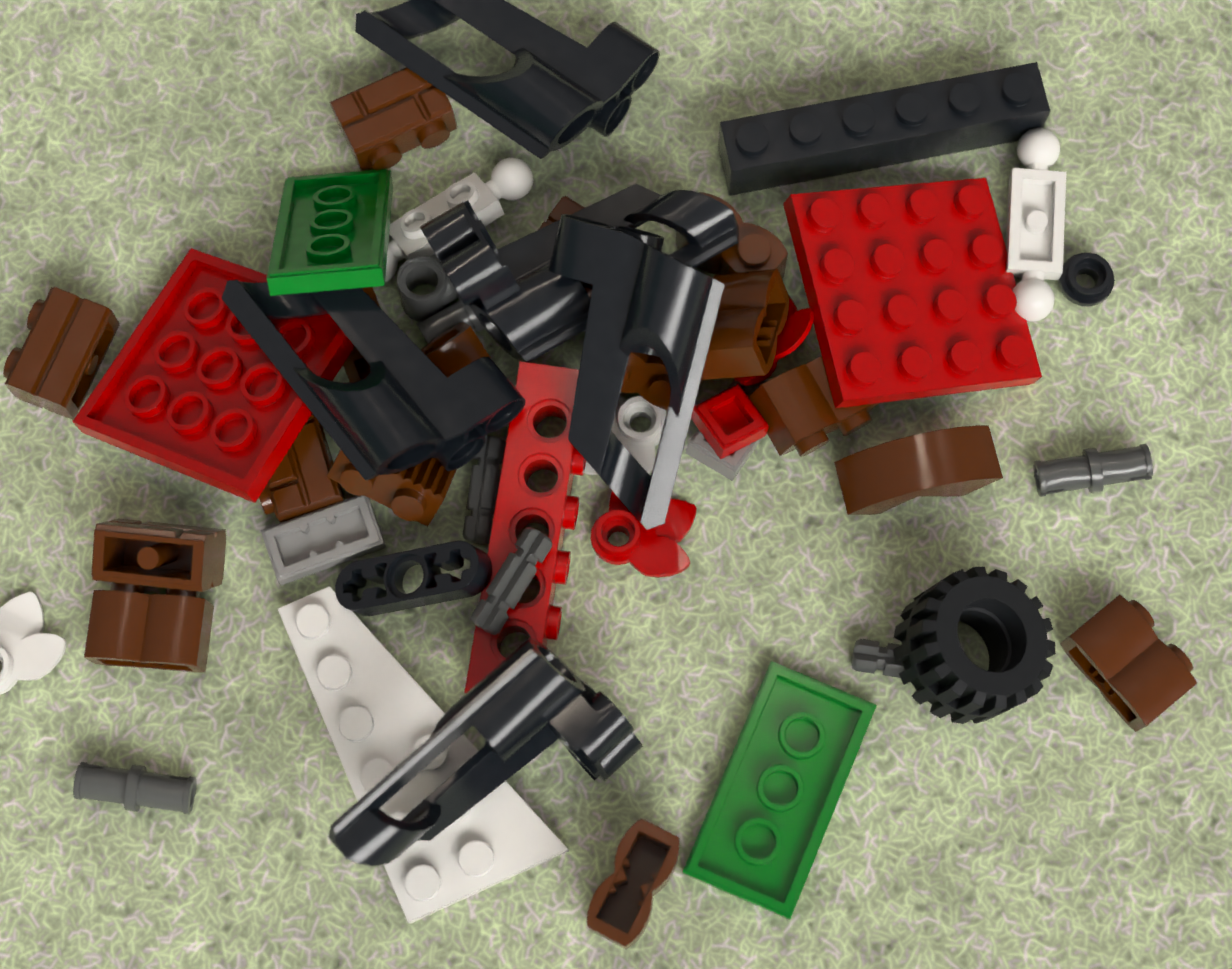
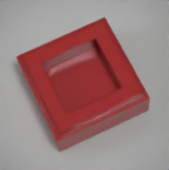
(729, 421)

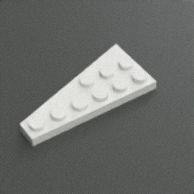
(379, 720)

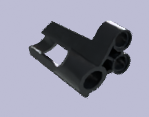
(555, 81)
(640, 306)
(536, 309)
(405, 402)
(519, 713)

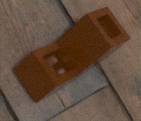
(923, 464)

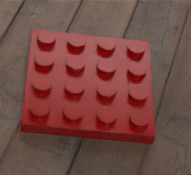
(910, 291)
(201, 389)

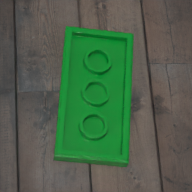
(331, 232)
(779, 790)

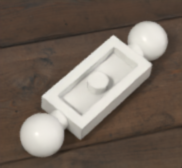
(509, 180)
(1036, 223)

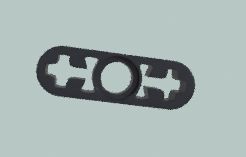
(434, 587)

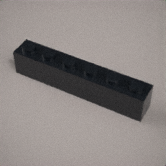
(882, 128)

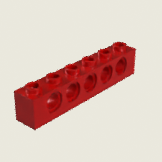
(546, 393)

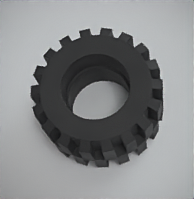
(1006, 623)

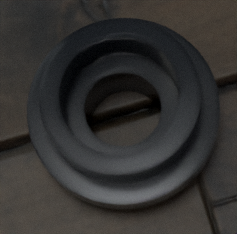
(1094, 266)

